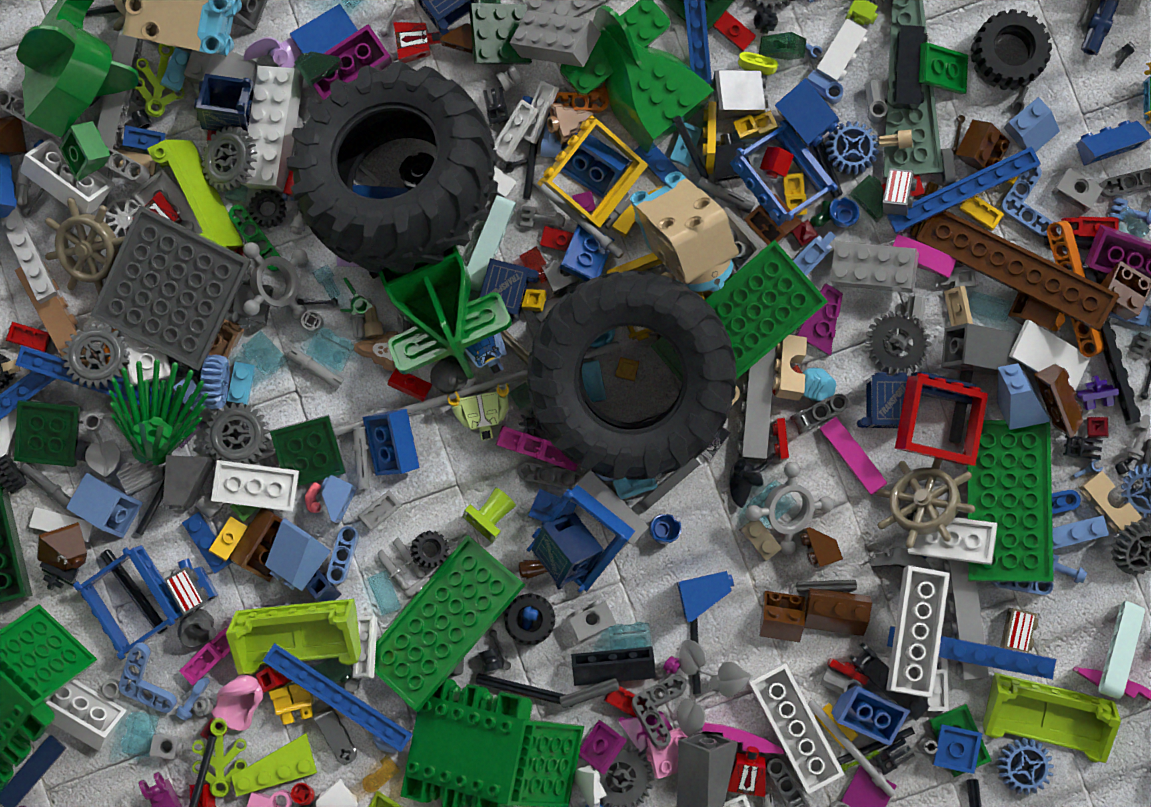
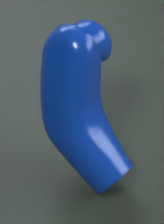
(528, 616)

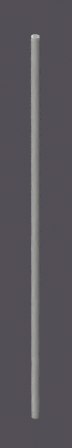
(443, 399)

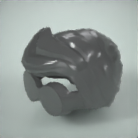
(448, 376)
(196, 629)

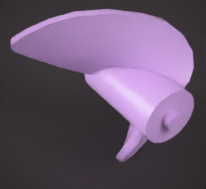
(282, 53)

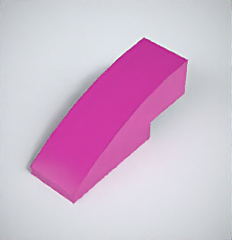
(929, 258)

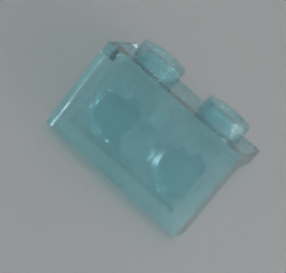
(330, 349)
(265, 353)
(783, 505)
(629, 636)
(139, 733)

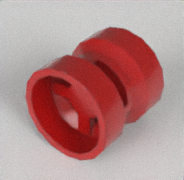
(299, 792)

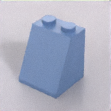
(1018, 398)
(104, 505)
(295, 556)

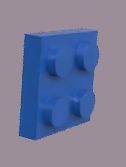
(957, 749)

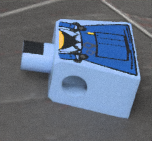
(488, 353)

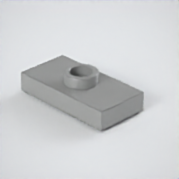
(380, 510)

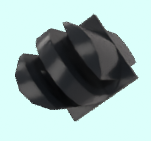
(496, 109)
(1080, 447)
(892, 757)

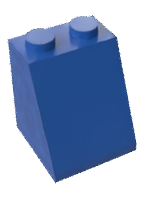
(807, 113)
(703, 592)

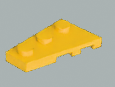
(709, 133)

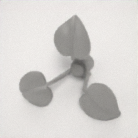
(105, 455)
(728, 680)

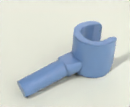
(810, 49)
(1090, 468)

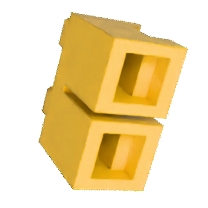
(290, 699)

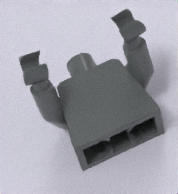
(245, 293)

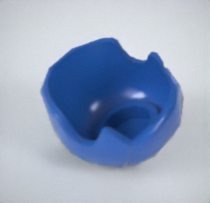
(844, 212)
(665, 529)

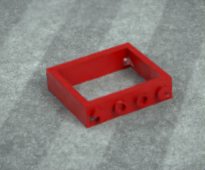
(909, 415)

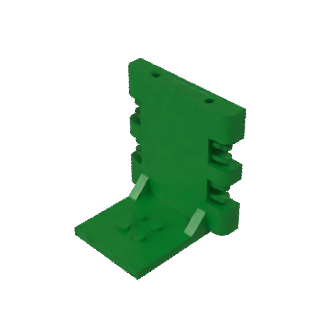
(34, 664)
(489, 752)

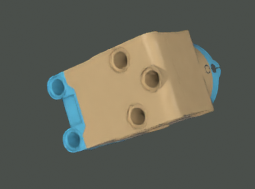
(183, 23)
(687, 232)

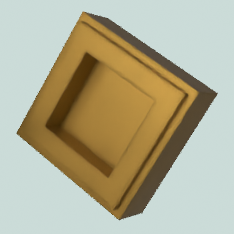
(627, 369)

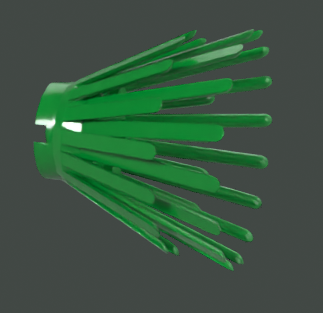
(153, 433)

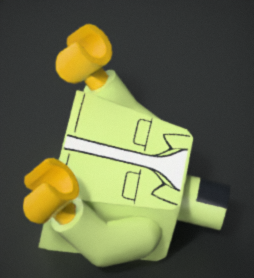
(481, 410)

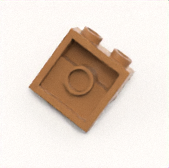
(226, 339)

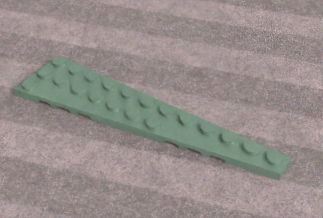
(925, 154)

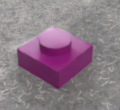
(585, 200)

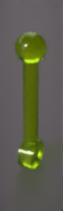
(844, 767)

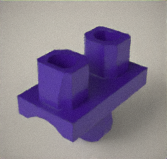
(1095, 390)

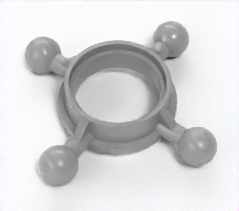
(299, 256)
(754, 512)

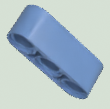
(335, 562)
(1030, 587)

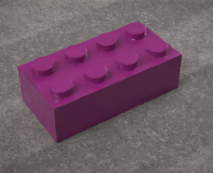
(355, 52)
(1115, 246)

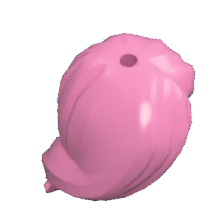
(238, 702)

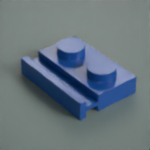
(544, 504)

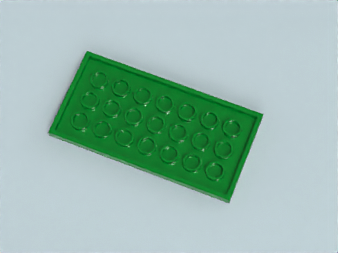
(757, 308)
(1015, 491)
(444, 622)

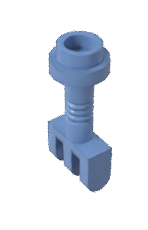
(1141, 215)
(1079, 574)
(184, 712)

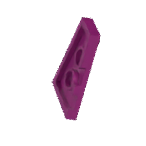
(822, 324)

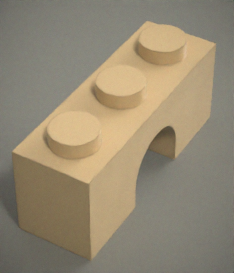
(788, 382)
(1096, 491)

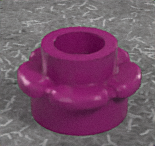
(671, 665)

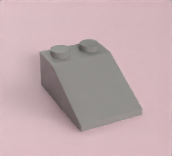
(216, 64)
(745, 239)

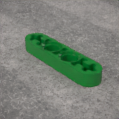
(256, 237)

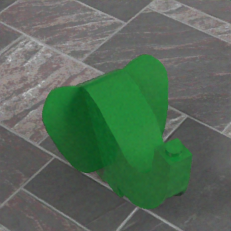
(67, 68)

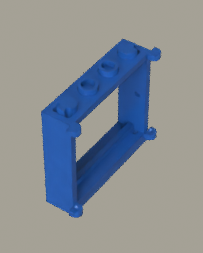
(803, 159)
(605, 517)
(154, 582)

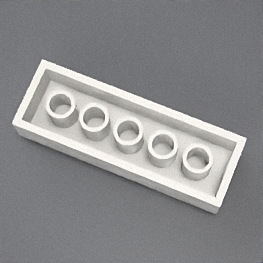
(271, 125)
(918, 631)
(796, 728)

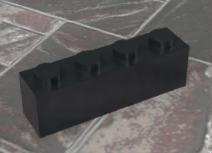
(907, 86)
(613, 664)

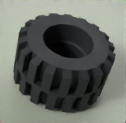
(517, 632)

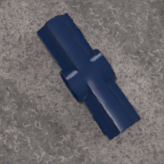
(1099, 26)

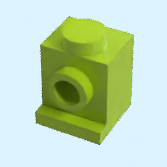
(862, 12)

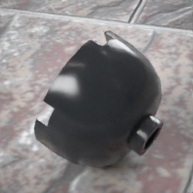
(415, 169)

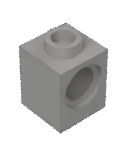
(157, 746)

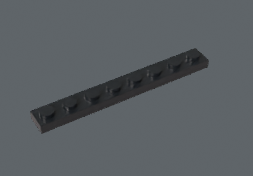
(1117, 372)

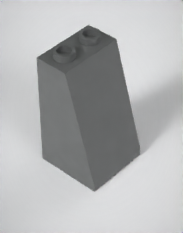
(977, 349)
(704, 769)

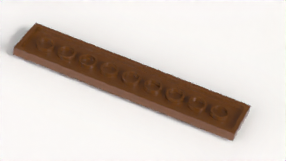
(1019, 269)

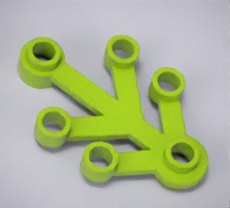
(155, 82)
(220, 760)

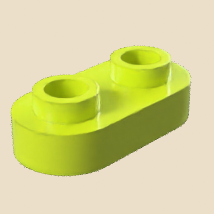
(756, 62)

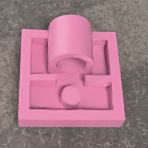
(665, 760)

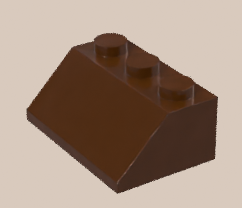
(1059, 399)
(256, 544)
(837, 612)

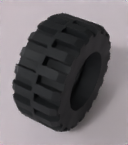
(1024, 28)

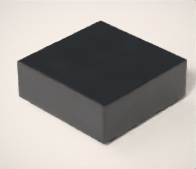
(81, 449)

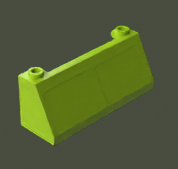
(202, 198)
(303, 630)
(1051, 716)

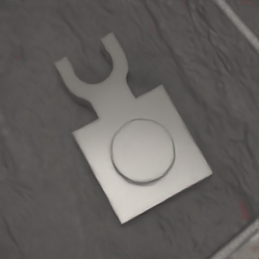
(962, 277)

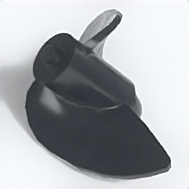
(745, 476)

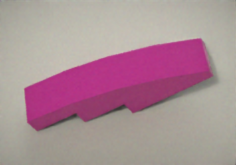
(533, 447)
(853, 456)
(206, 658)
(1131, 688)
(746, 738)

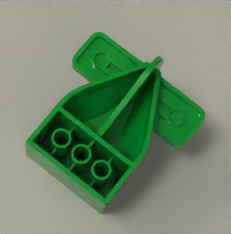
(641, 82)
(438, 306)

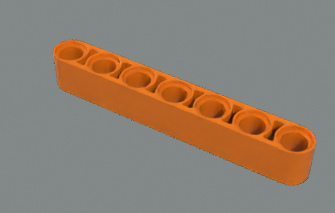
(1073, 259)

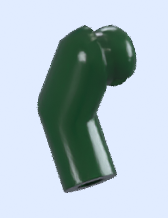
(823, 217)

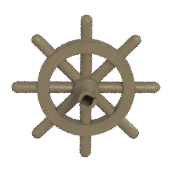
(85, 247)
(924, 501)

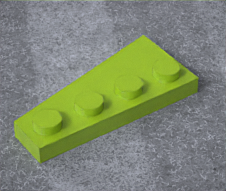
(280, 766)

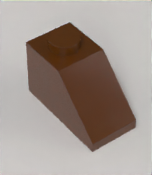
(459, 39)

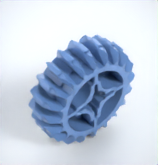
(846, 141)
(216, 381)
(1133, 494)
(1033, 764)

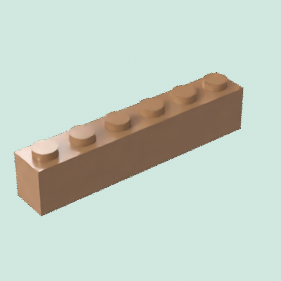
(54, 316)

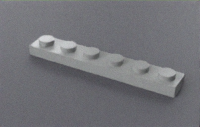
(28, 256)

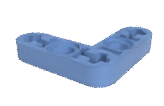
(1018, 201)
(138, 685)

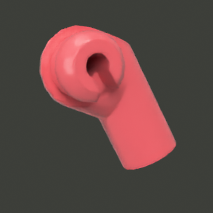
(310, 498)

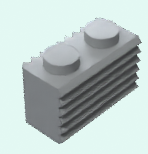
(140, 476)

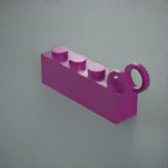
(160, 794)

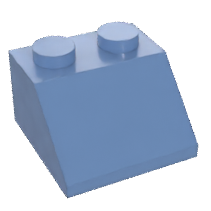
(1033, 126)
(337, 497)

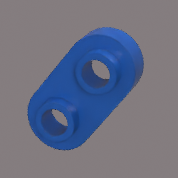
(1059, 503)

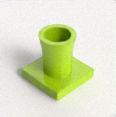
(489, 514)

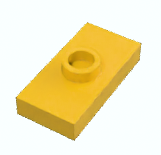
(981, 212)
(228, 538)

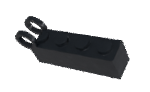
(878, 674)

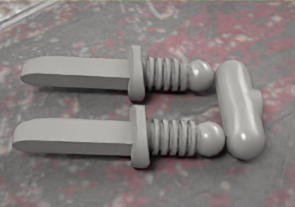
(394, 572)

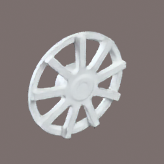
(123, 219)

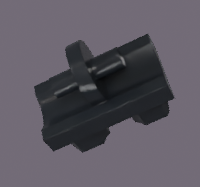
(67, 576)

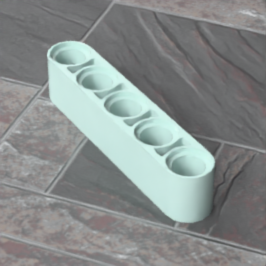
(490, 240)
(1121, 650)

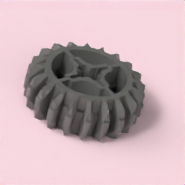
(1133, 548)

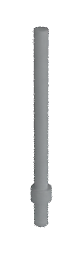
(605, 241)
(877, 777)

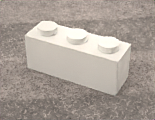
(842, 51)

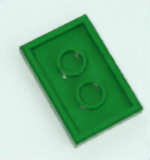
(943, 68)
(960, 718)

